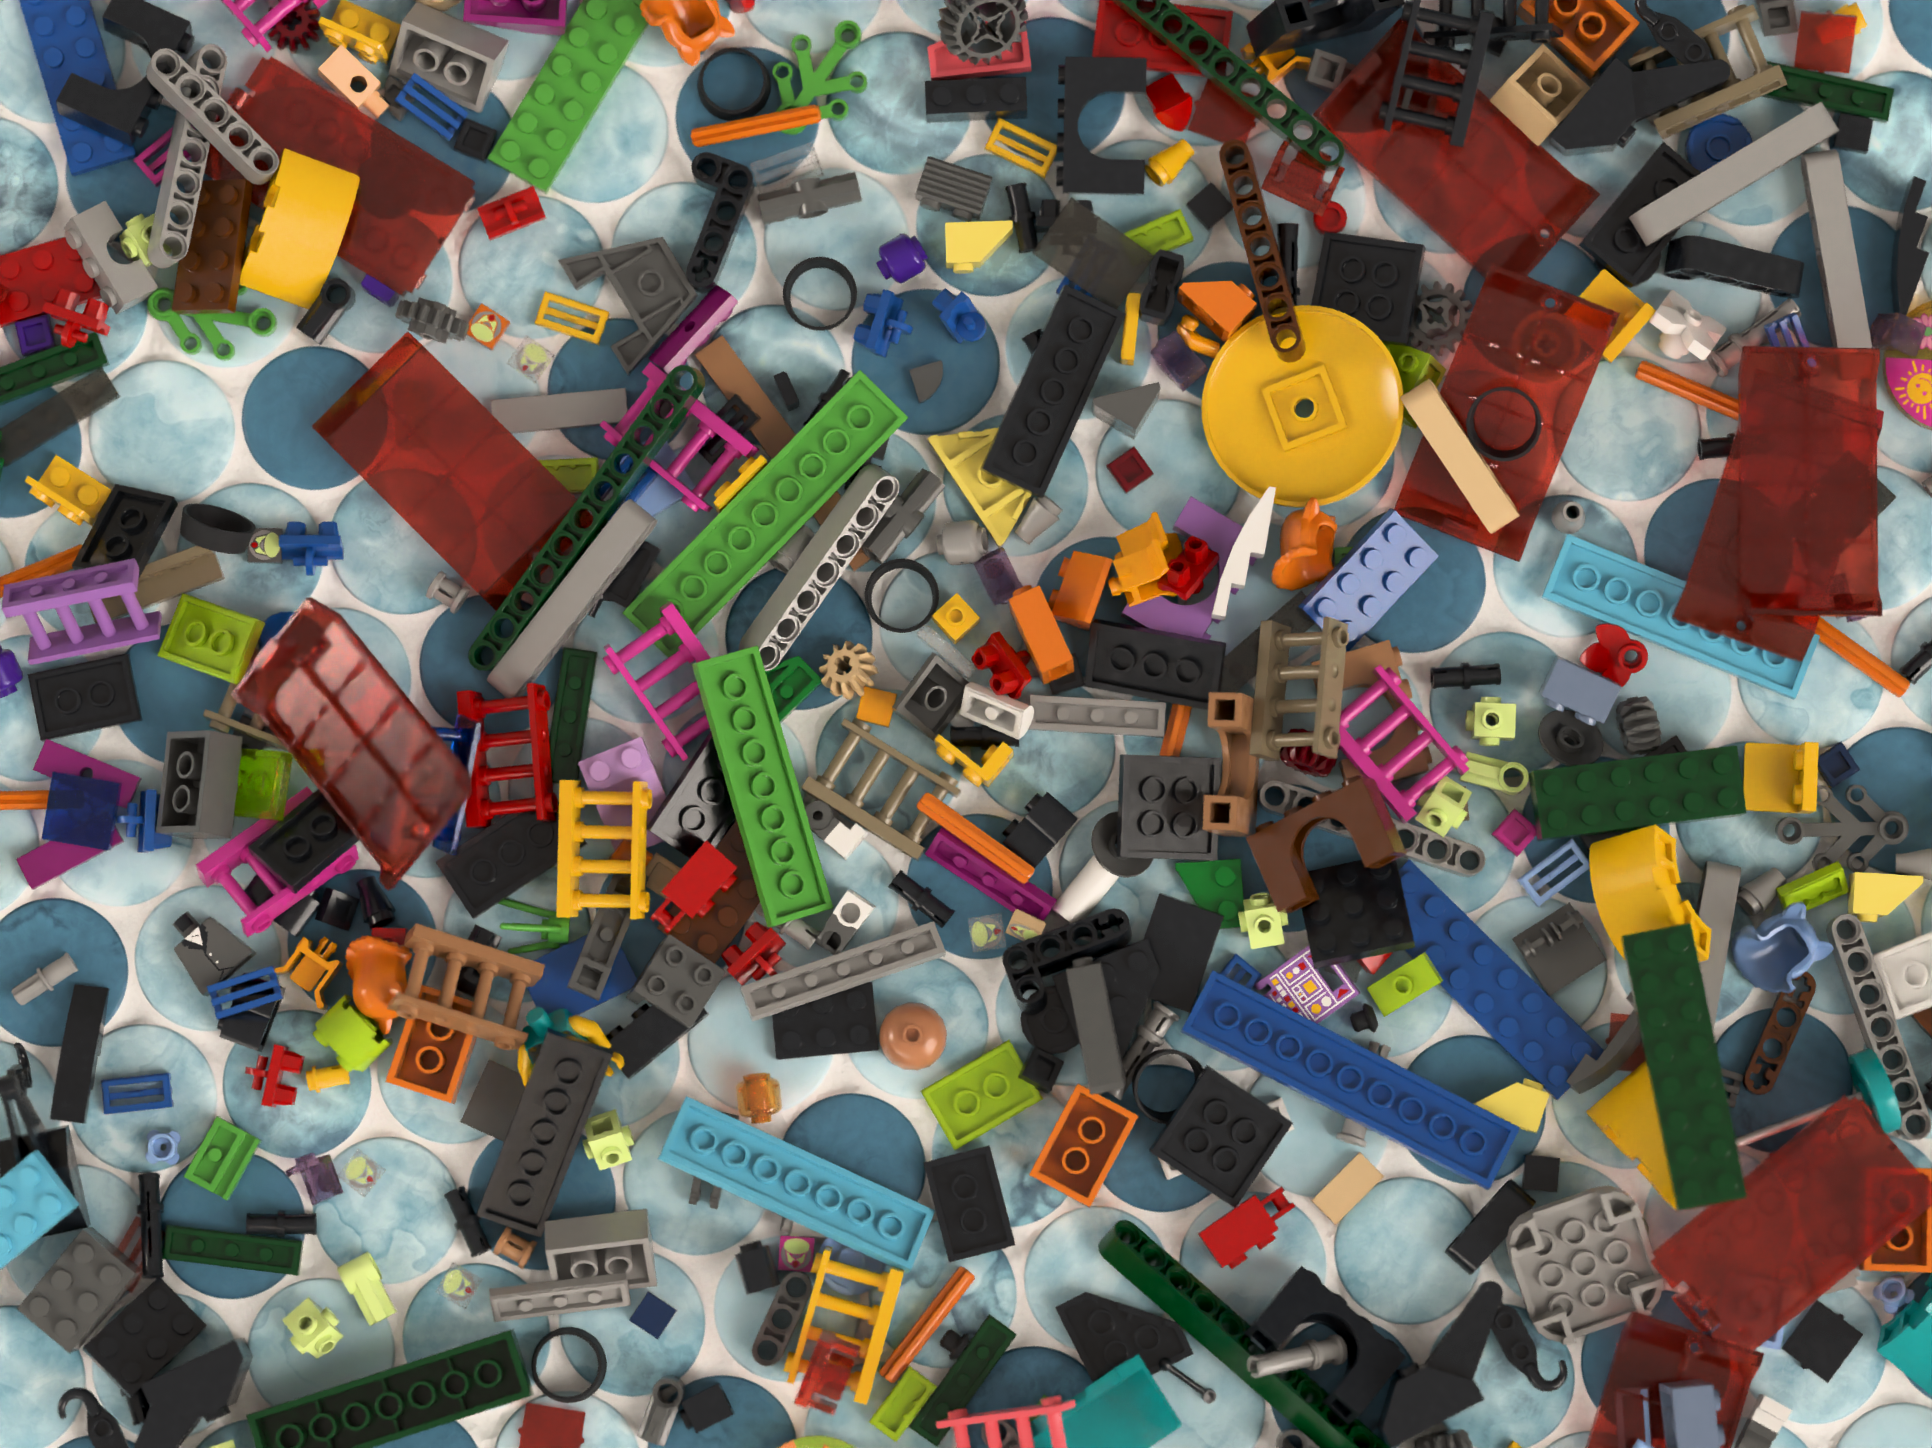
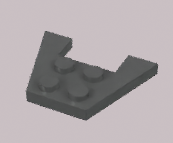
(648, 285)

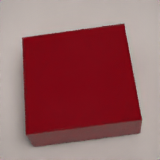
(1130, 470)

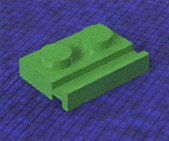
(222, 1158)

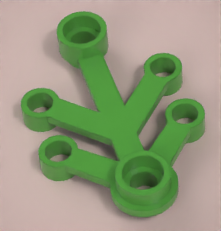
(816, 82)
(206, 322)

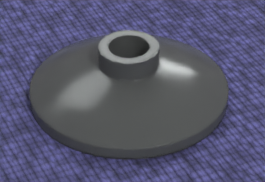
(1570, 739)
(1103, 845)

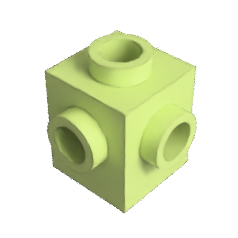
(136, 238)
(1503, 716)
(1443, 806)
(1262, 921)
(611, 1146)
(313, 1328)

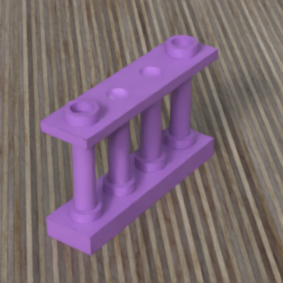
(77, 587)

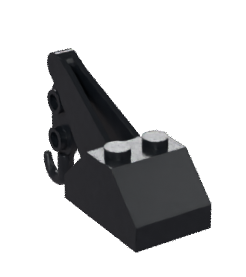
(1626, 97)
(53, 1143)
(1445, 1382)
(176, 1398)

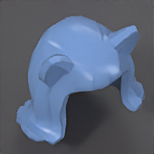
(1778, 949)

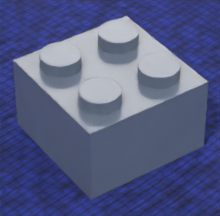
(1579, 690)
(1690, 1414)

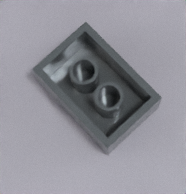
(199, 784)
(80, 1289)

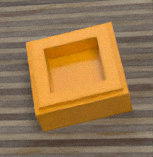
(876, 706)

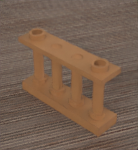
(489, 964)

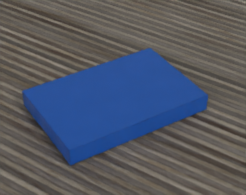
(552, 990)

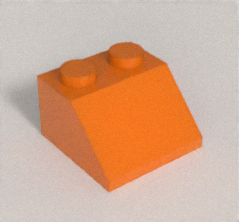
(1218, 305)
(1081, 589)

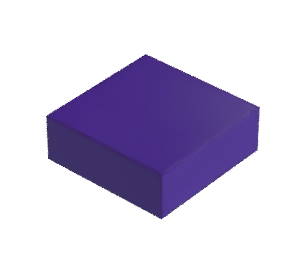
(379, 291)
(35, 335)

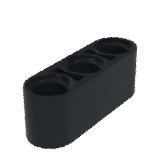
(1489, 1227)

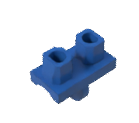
(960, 316)
(887, 323)
(311, 549)
(147, 836)

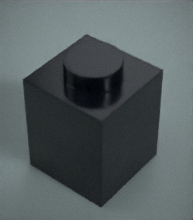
(706, 1408)

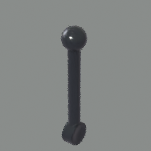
(1207, 1395)

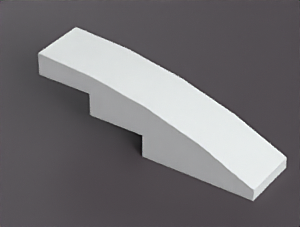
(1249, 544)

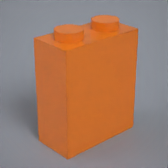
(1040, 633)

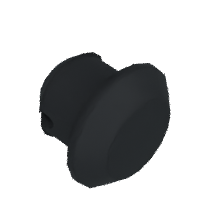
(1364, 1019)
(954, 1343)

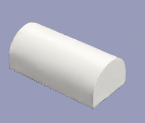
(996, 711)
(1084, 892)

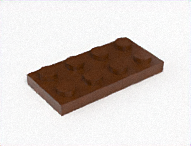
(212, 267)
(731, 911)

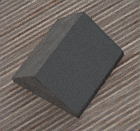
(1127, 408)
(931, 697)

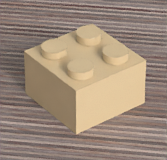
(1540, 94)

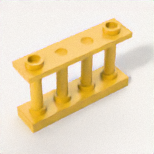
(573, 831)
(877, 1316)

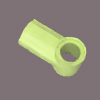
(1490, 771)
(364, 1282)

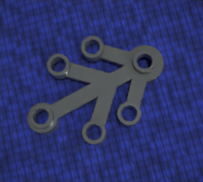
(1848, 828)

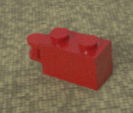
(696, 885)
(1244, 1228)

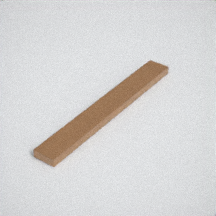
(772, 429)

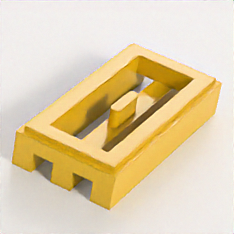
(1015, 159)
(598, 327)
(1130, 329)

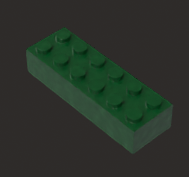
(1637, 793)

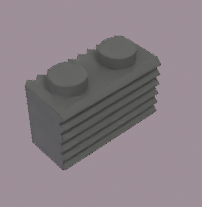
(953, 189)

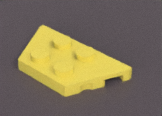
(991, 498)

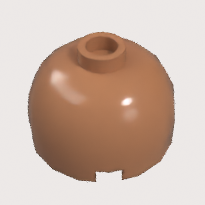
(913, 1036)

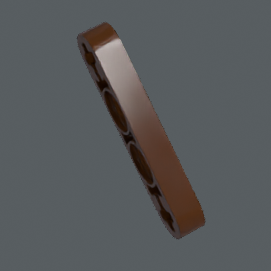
(1784, 1035)

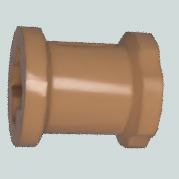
(515, 1247)

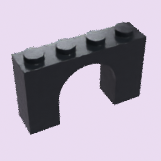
(1296, 24)
(1083, 81)
(125, 112)
(1369, 1354)

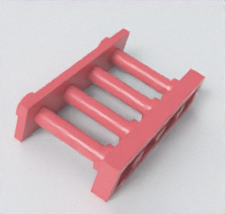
(1050, 1405)

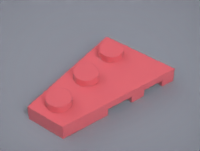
(949, 67)

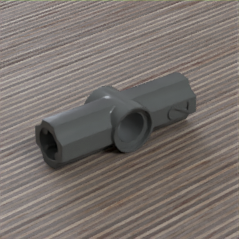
(809, 198)
(902, 516)

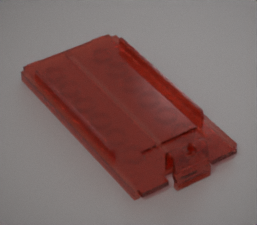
(403, 194)
(1803, 1227)

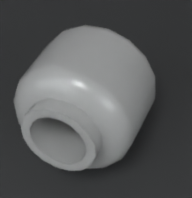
(962, 542)

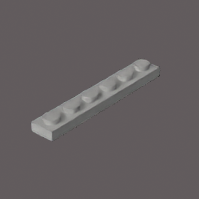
(843, 971)

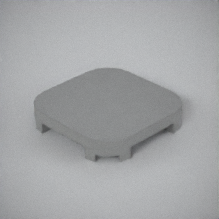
(1583, 1263)

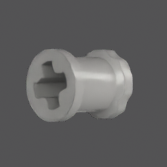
(447, 592)

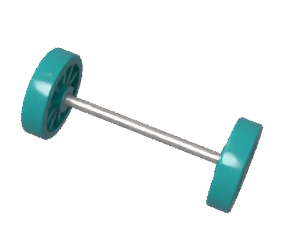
(1870, 1085)

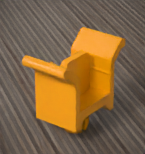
(1270, 63)
(1142, 535)
(1139, 575)
(312, 967)

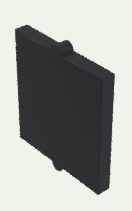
(1822, 1341)

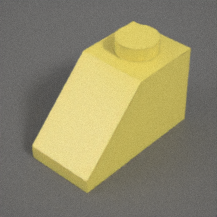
(973, 243)
(1878, 894)
(1518, 1104)

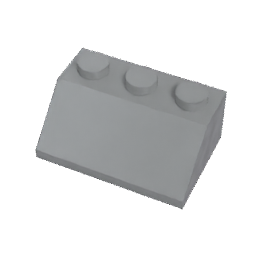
(448, 55)
(602, 1247)

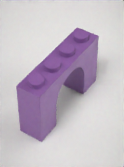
(1193, 619)

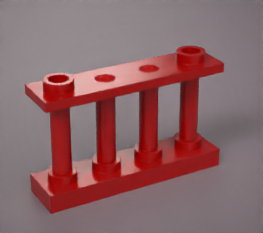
(479, 806)

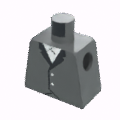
(209, 951)

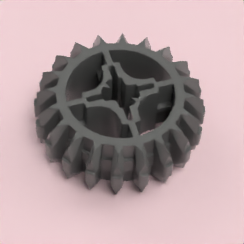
(974, 38)

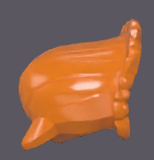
(688, 24)
(1305, 548)
(377, 976)

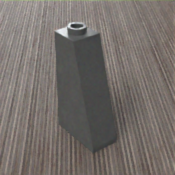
(1095, 1026)

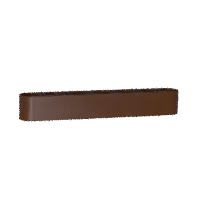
(1261, 235)

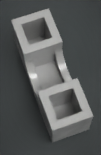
(119, 283)

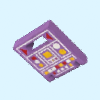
(1304, 988)

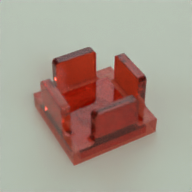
(1301, 181)
(826, 1373)

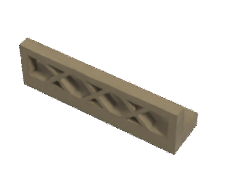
(169, 579)

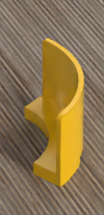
(299, 230)
(1637, 888)
(1631, 1124)

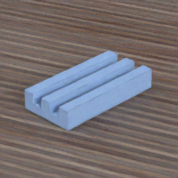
(1531, 889)

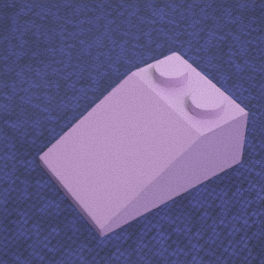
(616, 772)

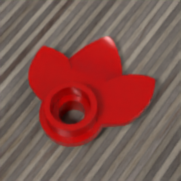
(1609, 653)

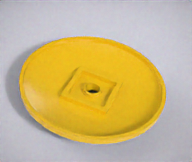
(1254, 399)

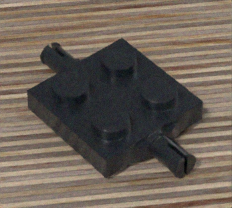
(630, 579)

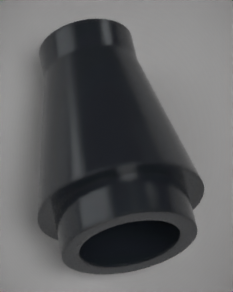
(375, 905)

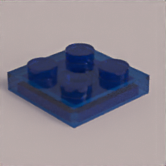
(81, 810)

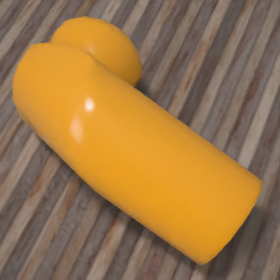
(1194, 340)

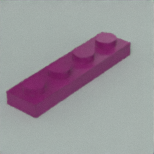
(988, 877)

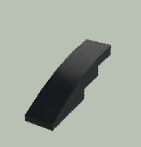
(1906, 257)
(79, 1053)

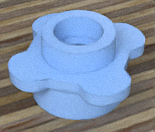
(154, 1152)
(1889, 1285)

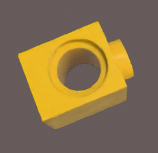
(955, 618)

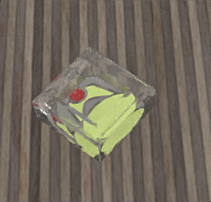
(530, 359)
(987, 932)
(361, 1172)
(459, 1285)

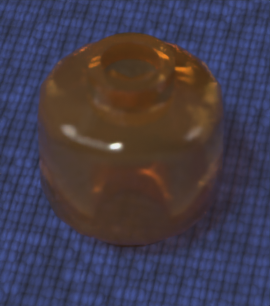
(758, 1097)

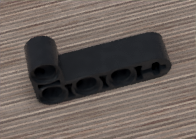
(713, 225)
(1734, 265)
(1063, 939)

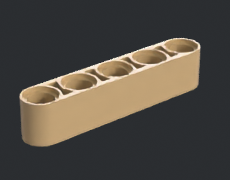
(1460, 456)

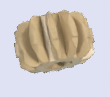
(861, 669)

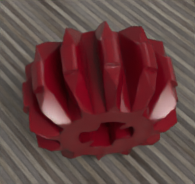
(302, 32)
(1304, 760)

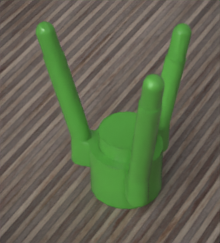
(552, 929)

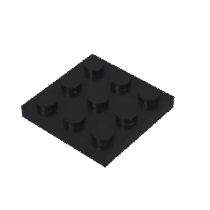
(1371, 282)
(1165, 806)
(1357, 913)
(1220, 1136)

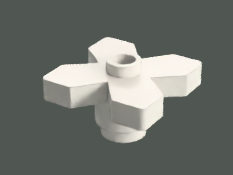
(1685, 328)

